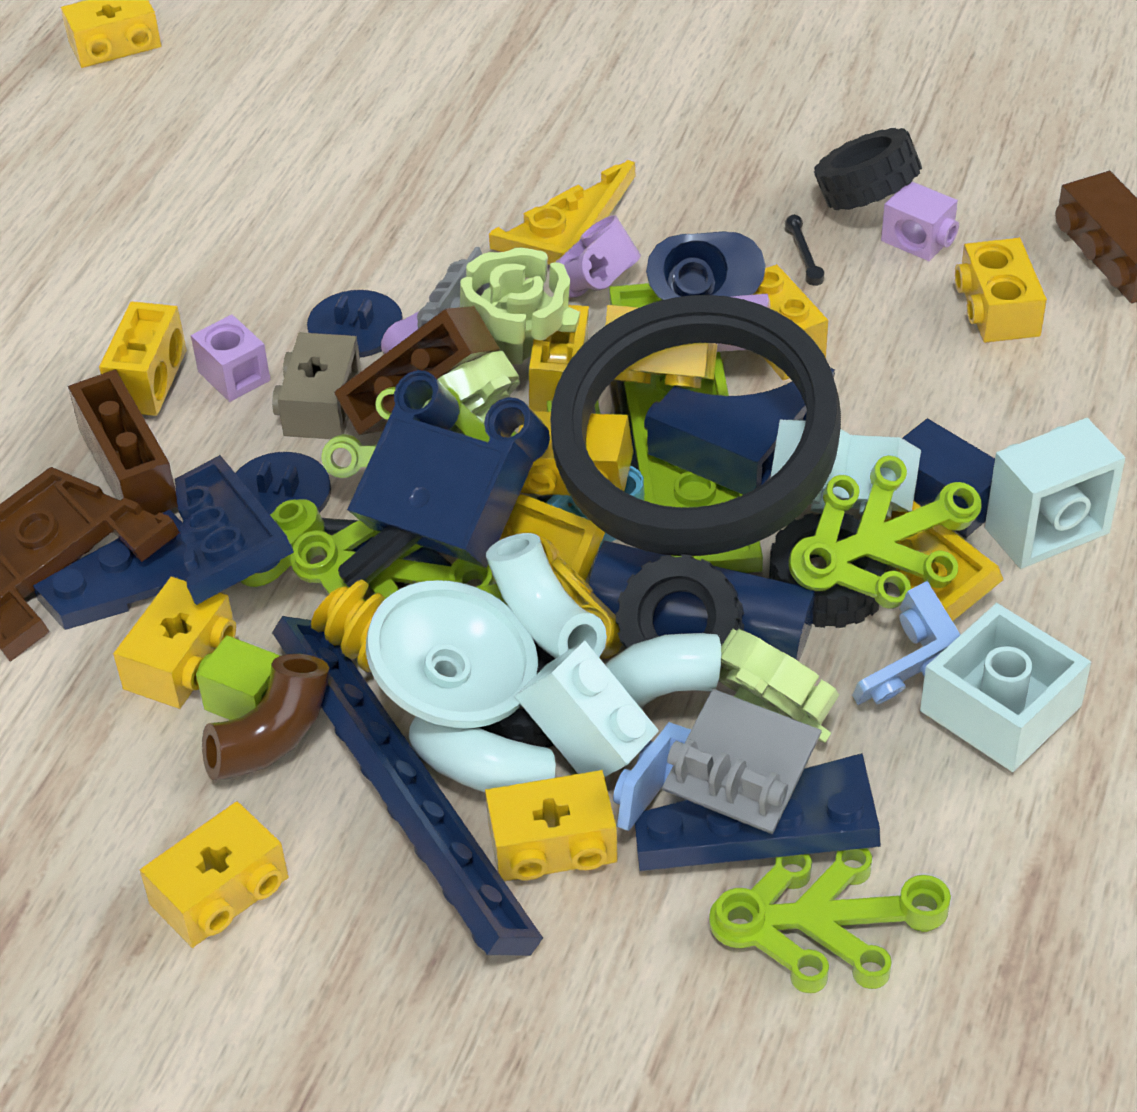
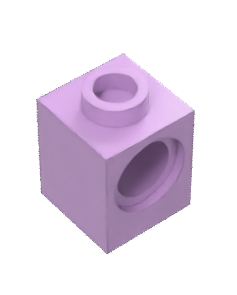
(920, 221)
(230, 357)

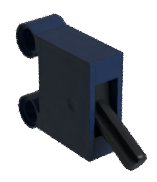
(438, 483)

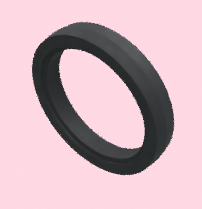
(716, 526)

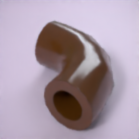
(275, 724)

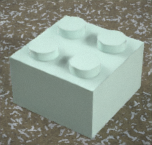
(1054, 492)
(1004, 686)

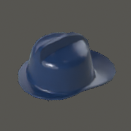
(705, 265)

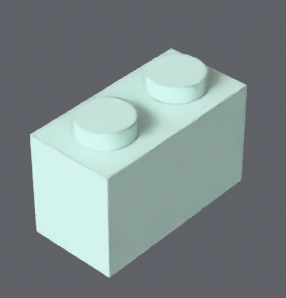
(586, 712)

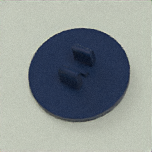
(356, 314)
(286, 477)

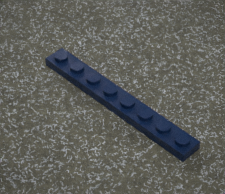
(415, 799)

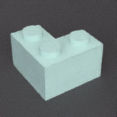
(856, 459)

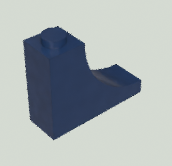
(722, 436)

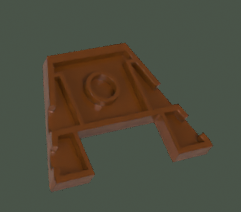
(48, 529)

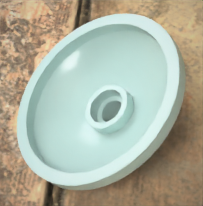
(453, 633)

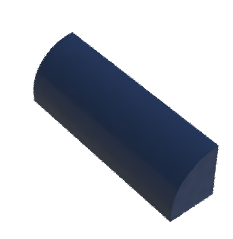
(771, 608)

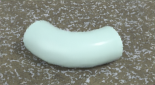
(540, 599)
(668, 665)
(480, 757)

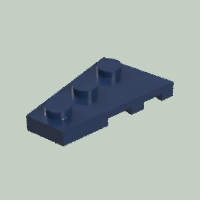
(110, 581)

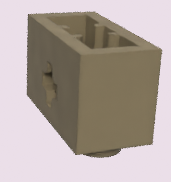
(311, 377)

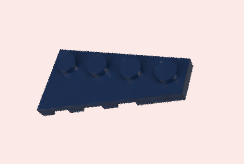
(224, 530)
(825, 813)

